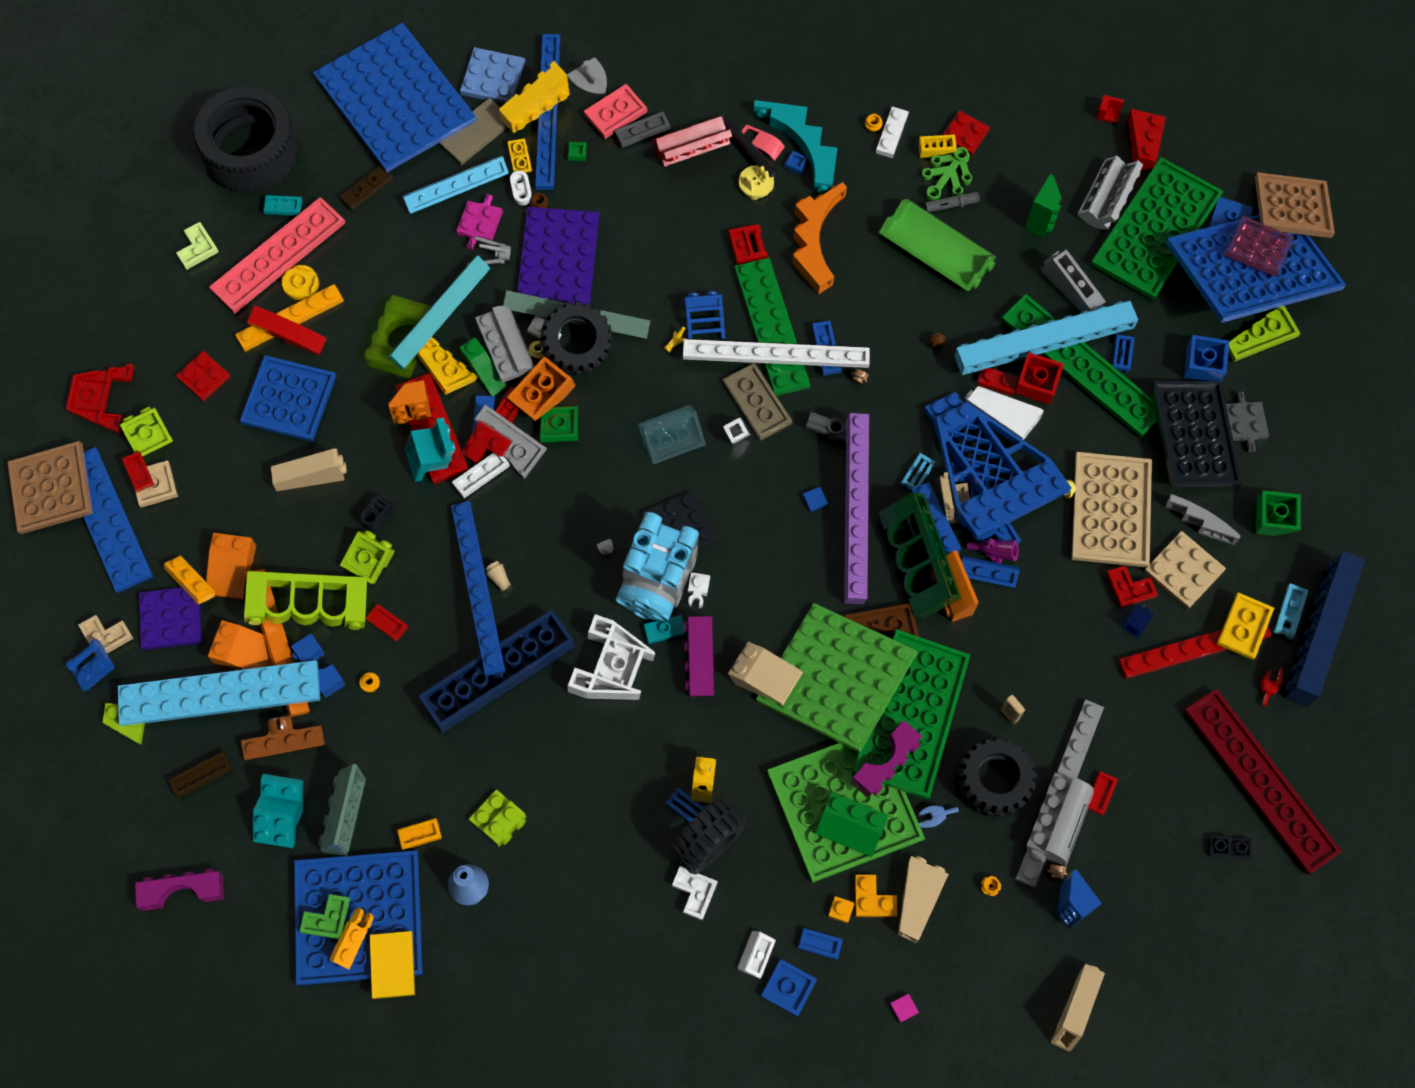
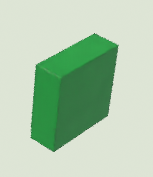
(577, 151)

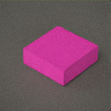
(904, 1008)

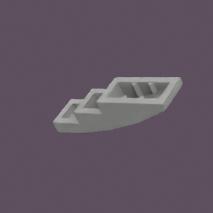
(1209, 523)

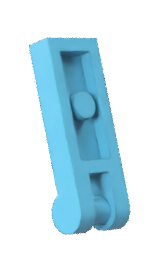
(1291, 611)

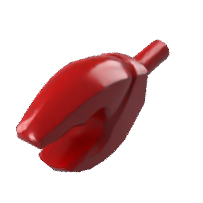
(1270, 687)

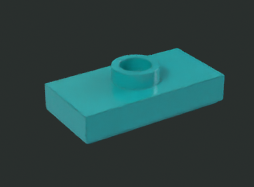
(282, 205)
(664, 630)

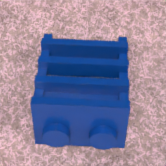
(704, 303)

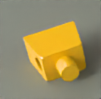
(703, 775)

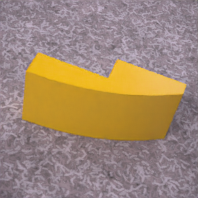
(519, 155)

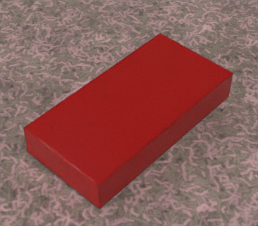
(138, 471)
(386, 622)
(1103, 789)

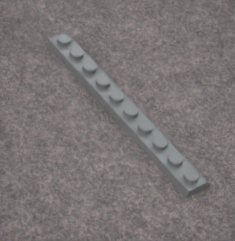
(1069, 767)

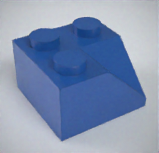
(1206, 358)

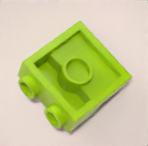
(146, 431)
(367, 556)
(498, 818)

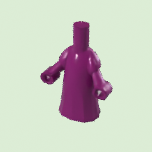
(996, 549)

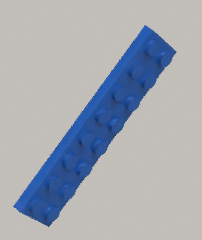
(112, 529)

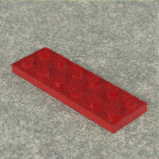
(457, 464)

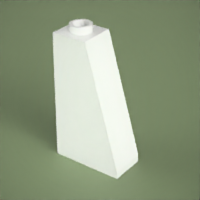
(1006, 411)

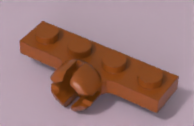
(283, 739)

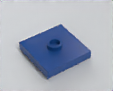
(1229, 211)

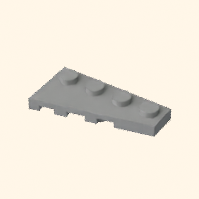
(523, 451)

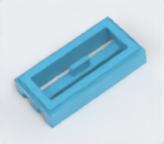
(910, 485)

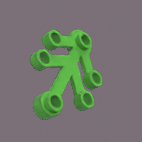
(948, 172)

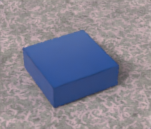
(796, 162)
(815, 499)

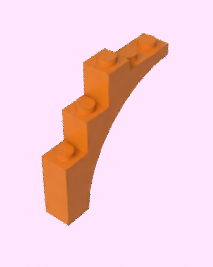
(809, 257)

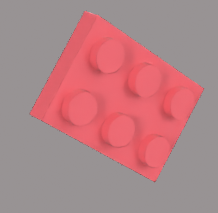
(615, 111)

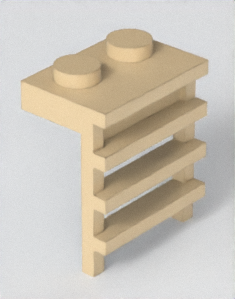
(963, 495)

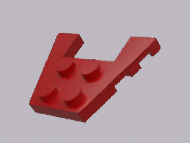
(90, 395)

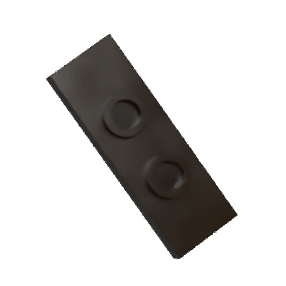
(366, 188)
(200, 774)

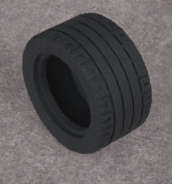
(237, 108)

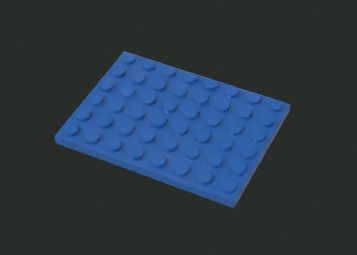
(395, 97)
(1242, 290)

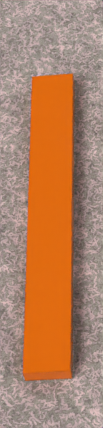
(279, 647)

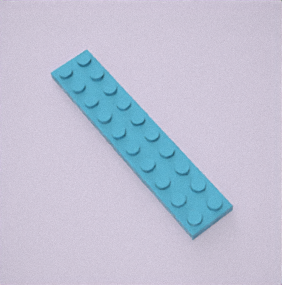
(218, 693)

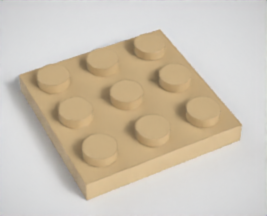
(1184, 570)

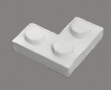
(700, 889)

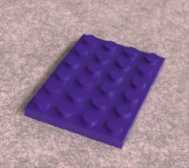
(559, 254)

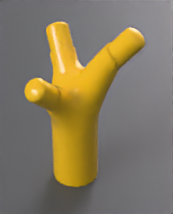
(675, 340)

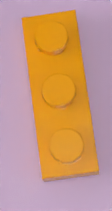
(189, 580)

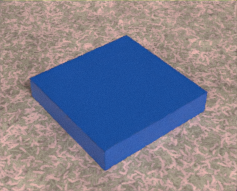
(788, 988)

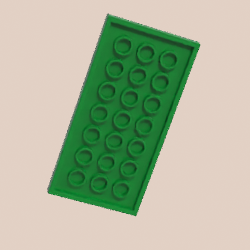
(1164, 207)
(927, 703)

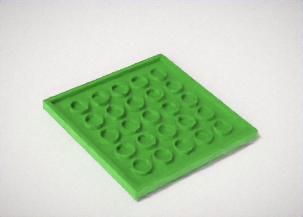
(844, 677)
(803, 793)

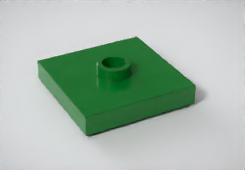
(559, 424)

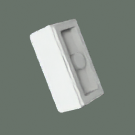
(756, 954)

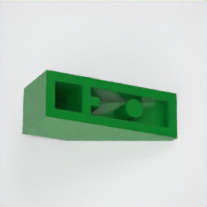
(482, 366)

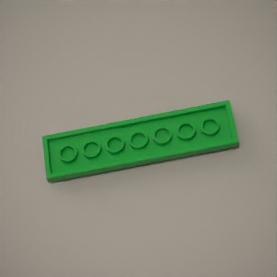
(770, 322)

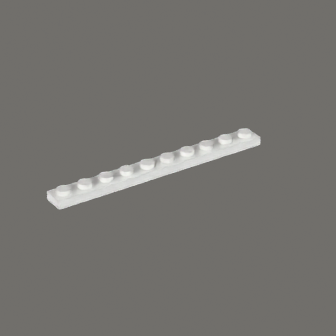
(776, 353)

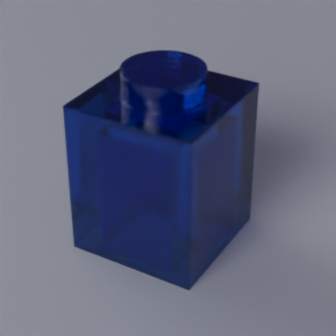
(1138, 620)

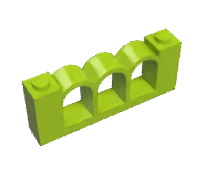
(256, 592)

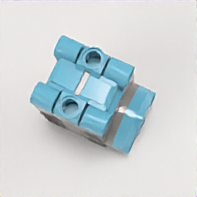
(657, 568)

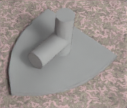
(590, 77)

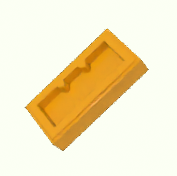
(419, 834)

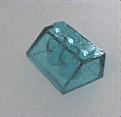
(672, 434)

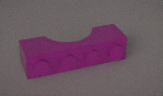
(870, 777)
(153, 893)

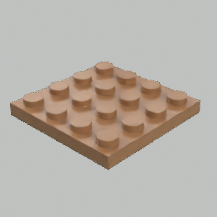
(1294, 205)
(50, 487)

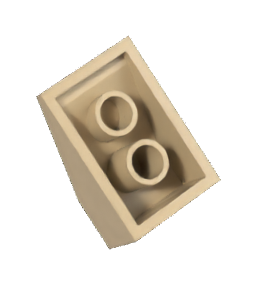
(764, 673)

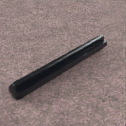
(748, 146)

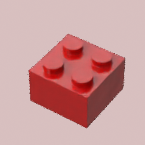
(1039, 378)

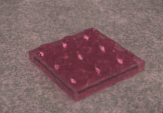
(1259, 246)

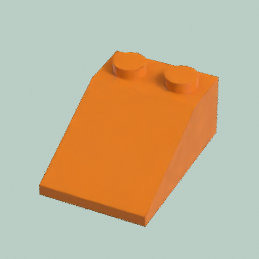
(541, 389)
(228, 562)
(239, 648)

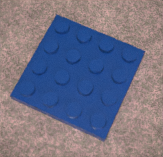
(288, 398)

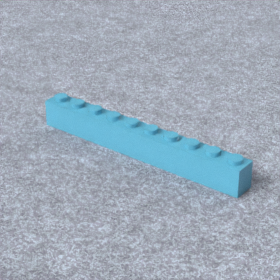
(1046, 337)

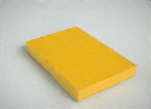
(1245, 626)
(392, 965)

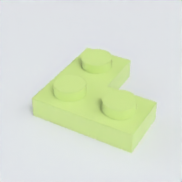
(200, 249)

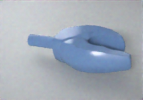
(937, 813)

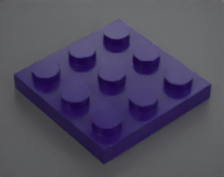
(169, 619)

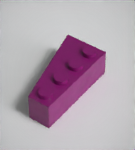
(700, 656)

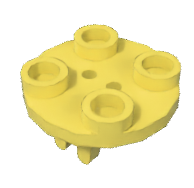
(750, 187)

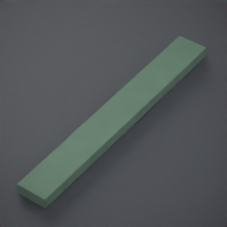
(542, 307)

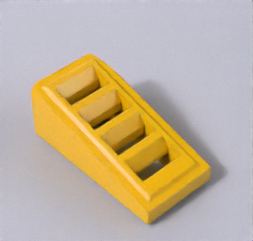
(937, 150)

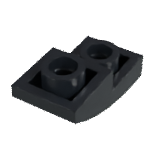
(1231, 848)

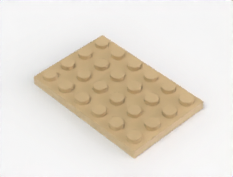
(1112, 509)

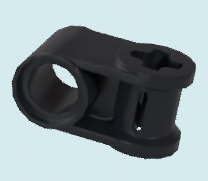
(377, 509)

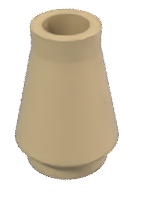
(498, 575)

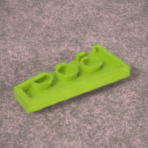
(1268, 332)

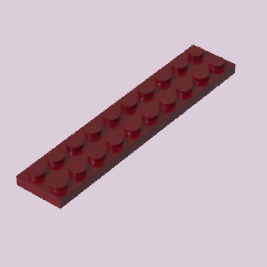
(1262, 781)

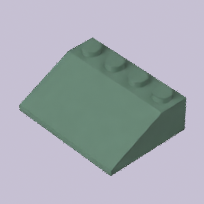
(343, 811)

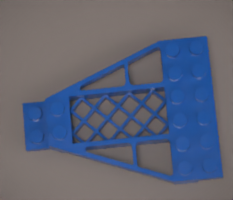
(1010, 498)

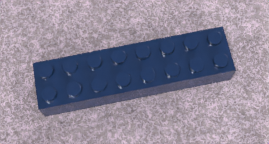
(1324, 629)
(522, 655)

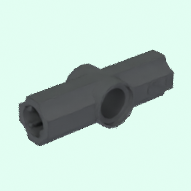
(823, 425)

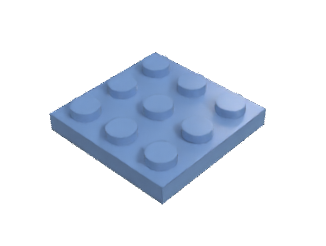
(492, 75)

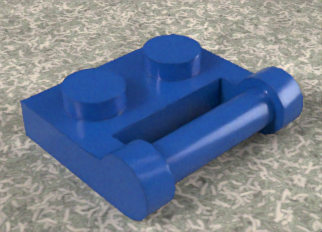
(94, 669)

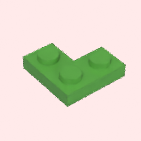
(328, 925)

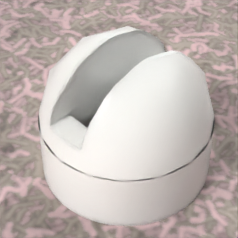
(605, 547)

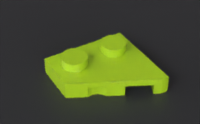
(111, 719)

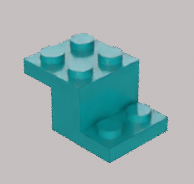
(429, 449)
(278, 811)

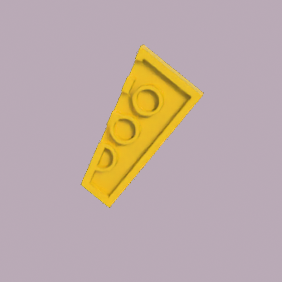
(444, 368)

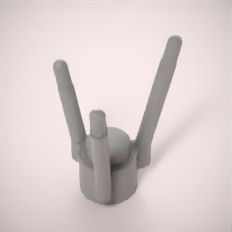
(501, 250)

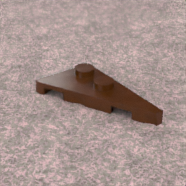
(888, 619)

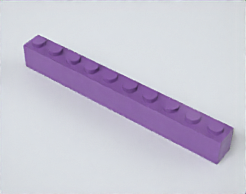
(856, 508)

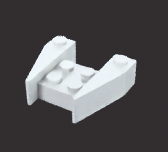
(616, 664)

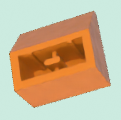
(410, 403)

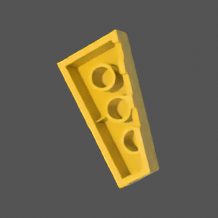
(535, 98)

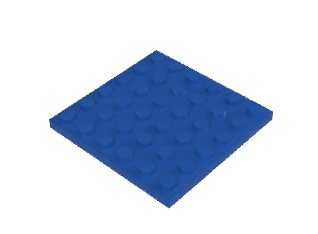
(378, 884)

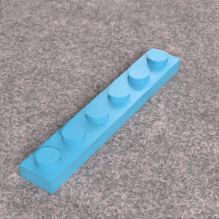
(455, 184)

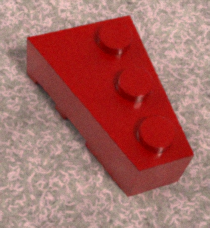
(1145, 137)

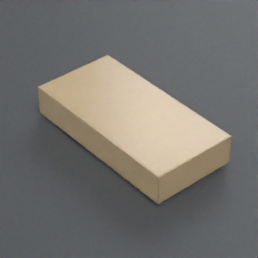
(1012, 709)

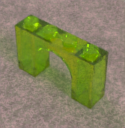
(397, 313)

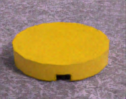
(300, 282)

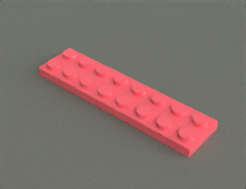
(277, 255)

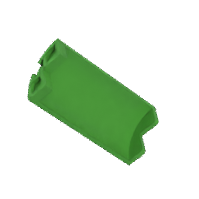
(938, 245)

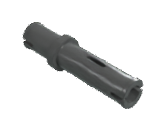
(959, 200)

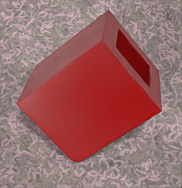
(1110, 109)

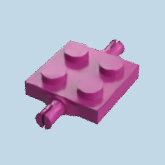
(479, 221)

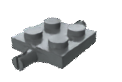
(1247, 421)

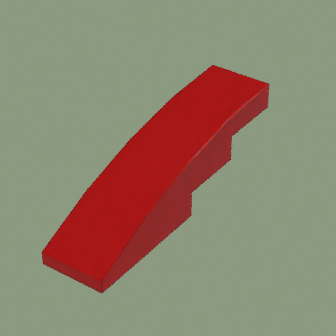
(287, 330)

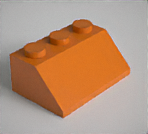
(967, 605)

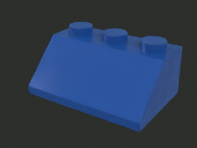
(1076, 900)

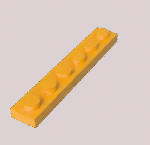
(297, 313)

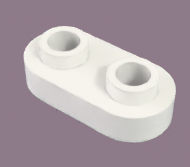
(520, 189)

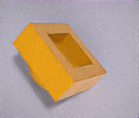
(841, 909)

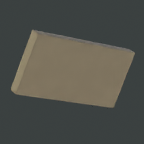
(477, 135)
(757, 401)

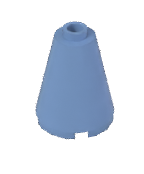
(468, 884)

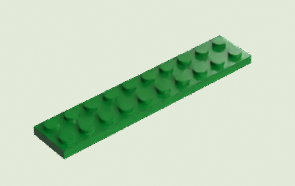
(1090, 372)

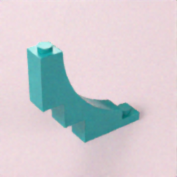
(791, 121)

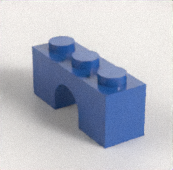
(309, 650)

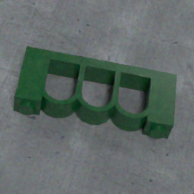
(894, 519)

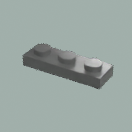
(642, 129)

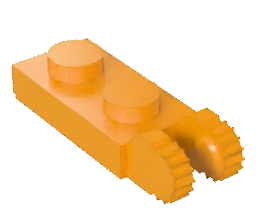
(351, 939)

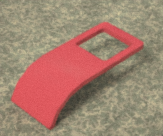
(766, 142)

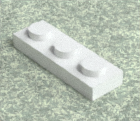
(892, 132)
(480, 474)

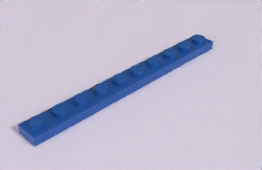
(547, 121)
(478, 589)

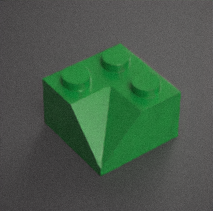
(1278, 513)

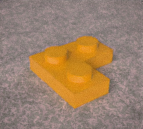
(870, 904)

